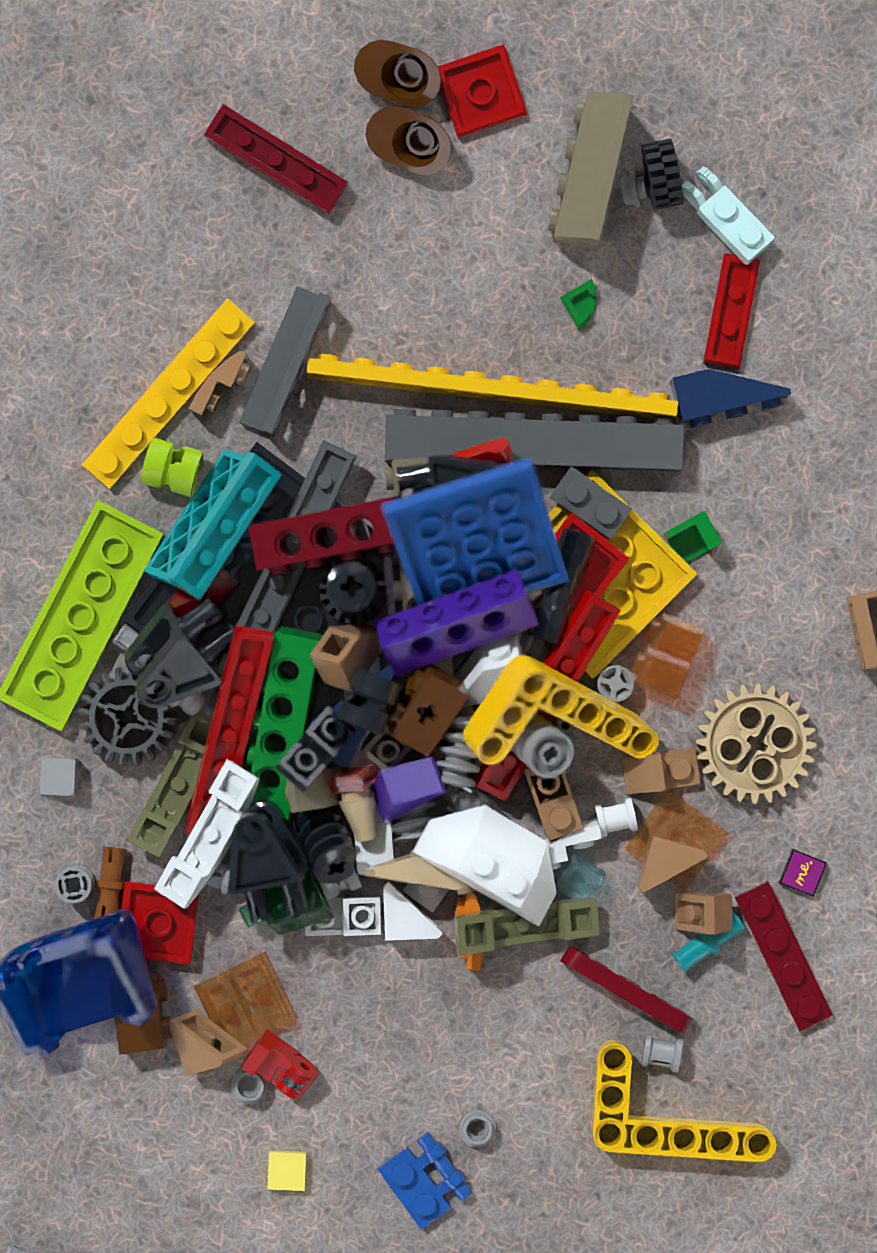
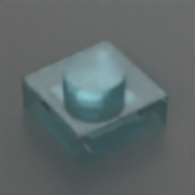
(579, 878)

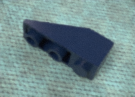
(712, 391)

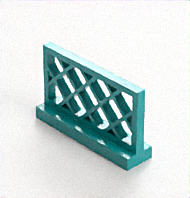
(226, 519)

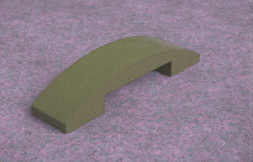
(173, 790)
(501, 927)

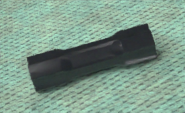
(556, 600)

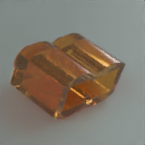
(668, 655)

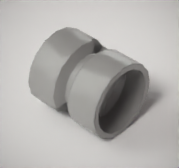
(544, 748)

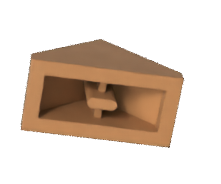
(665, 860)
(203, 1043)

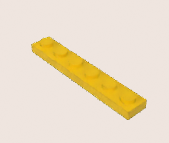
(168, 393)

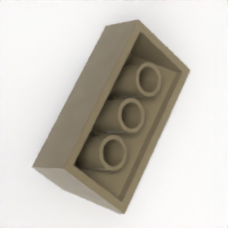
(591, 169)

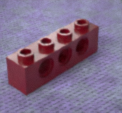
(271, 537)

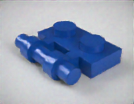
(414, 1186)

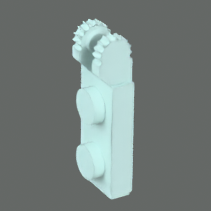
(728, 217)

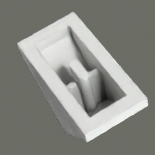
(405, 919)

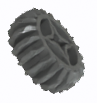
(114, 746)

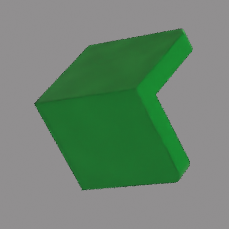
(693, 537)

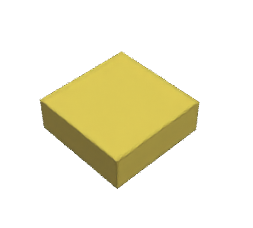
(287, 1170)

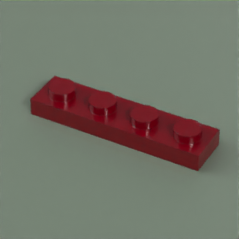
(275, 159)
(783, 956)

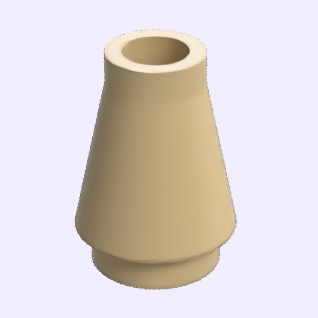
(360, 813)

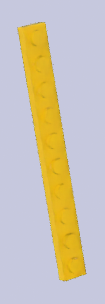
(475, 385)

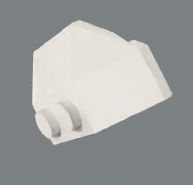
(492, 858)

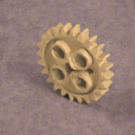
(784, 761)

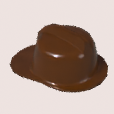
(397, 73)
(409, 140)

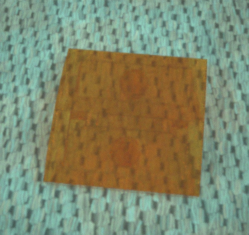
(230, 1008)

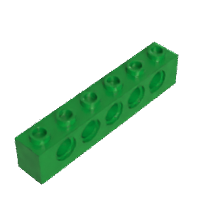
(296, 647)

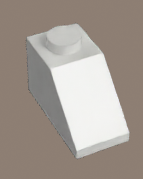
(485, 667)

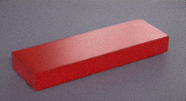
(731, 312)

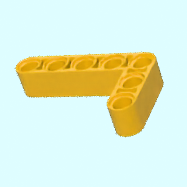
(516, 699)
(665, 1127)

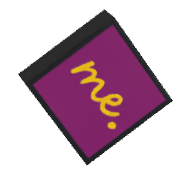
(802, 872)

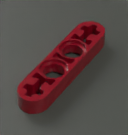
(626, 989)

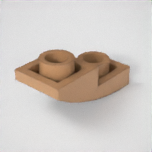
(228, 374)

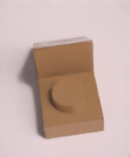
(661, 771)
(703, 912)

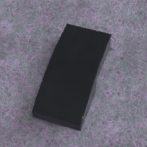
(315, 749)

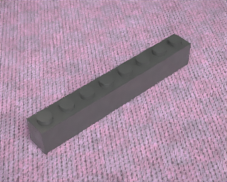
(544, 441)

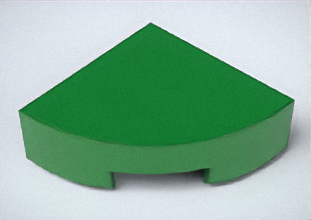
(580, 303)

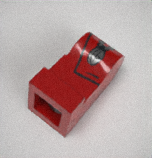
(280, 1065)

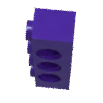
(456, 623)

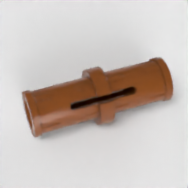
(110, 881)

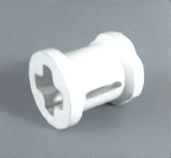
(616, 817)

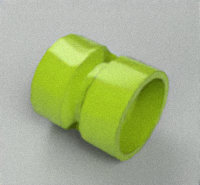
(172, 467)

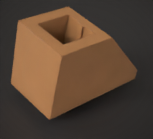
(345, 650)
(554, 804)

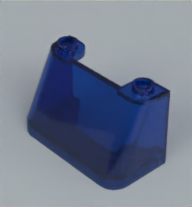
(75, 981)

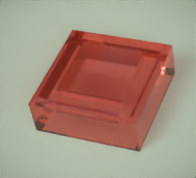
(353, 779)

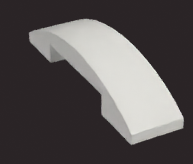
(211, 836)

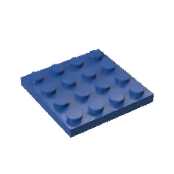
(476, 533)

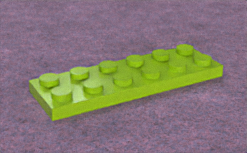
(80, 615)

